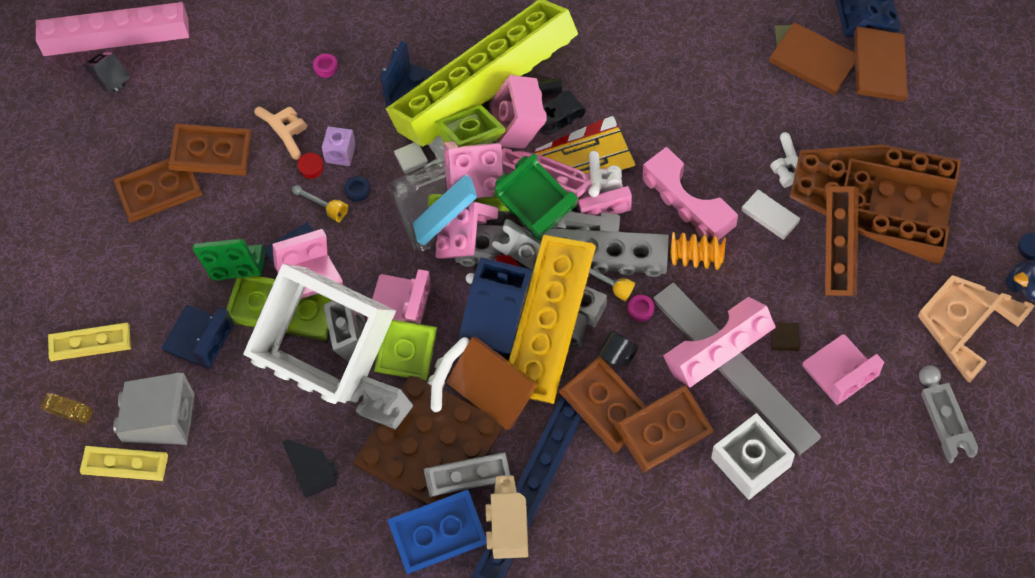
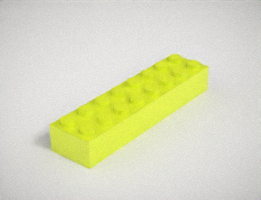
(483, 70)

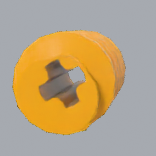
(697, 251)

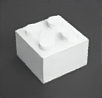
(752, 456)

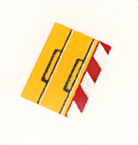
(601, 137)

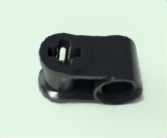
(561, 112)
(618, 349)

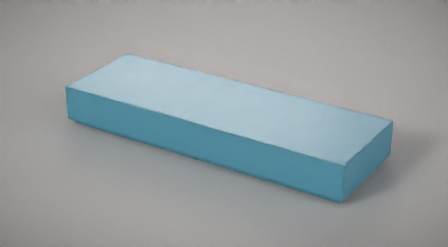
(444, 210)

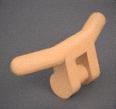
(285, 132)

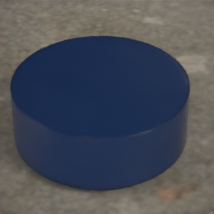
(357, 189)
(1027, 246)

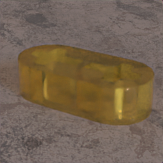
(66, 408)

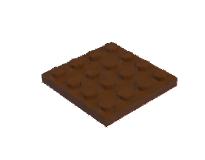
(426, 441)

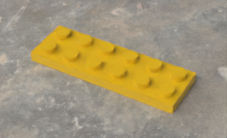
(551, 312)

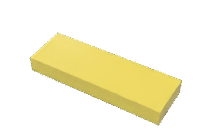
(89, 341)
(124, 463)

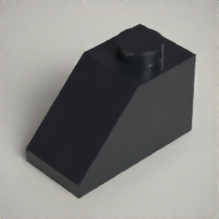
(107, 71)
(311, 468)

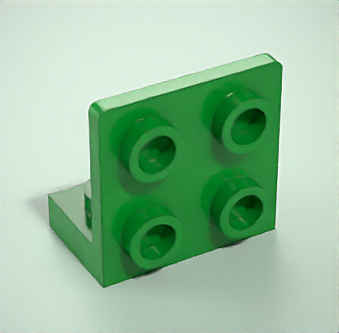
(230, 259)

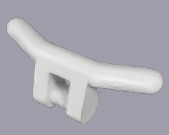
(781, 165)
(603, 179)
(443, 368)

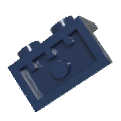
(867, 12)
(401, 75)
(199, 335)

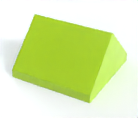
(470, 127)

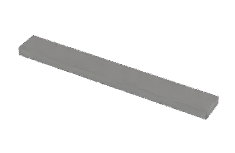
(740, 372)

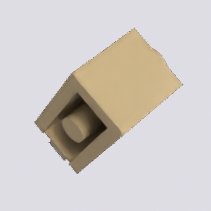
(508, 520)

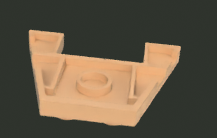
(957, 314)

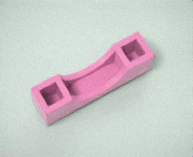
(708, 216)
(697, 359)

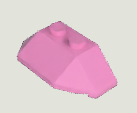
(566, 176)

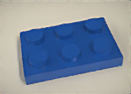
(437, 531)

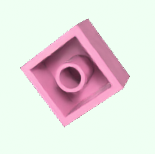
(519, 110)

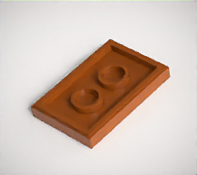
(813, 58)
(880, 64)
(210, 149)
(155, 189)
(491, 383)
(602, 400)
(664, 428)

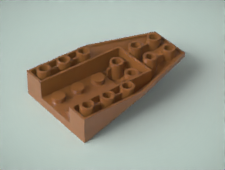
(900, 198)

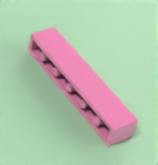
(112, 29)

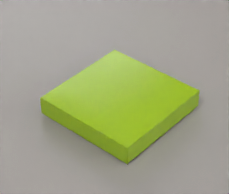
(406, 350)

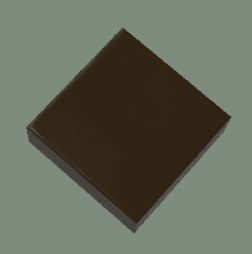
(785, 337)

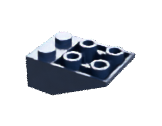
(495, 304)

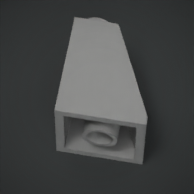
(155, 410)

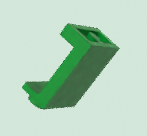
(534, 196)

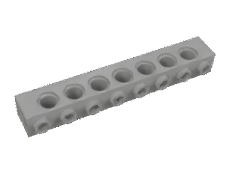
(626, 244)

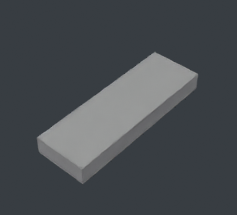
(466, 474)

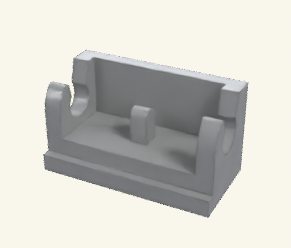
(381, 402)

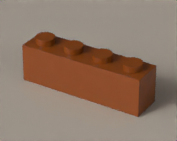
(841, 241)

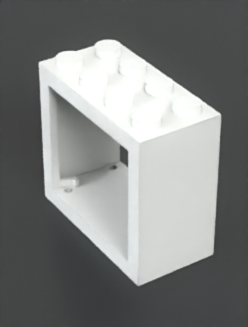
(276, 317)

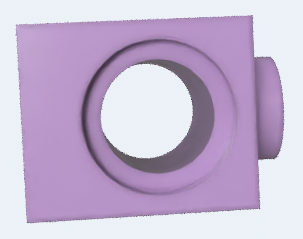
(338, 146)

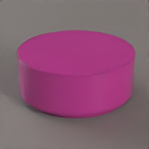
(325, 65)
(640, 308)

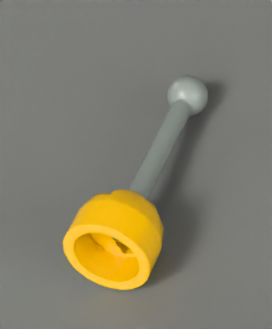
(332, 207)
(622, 287)

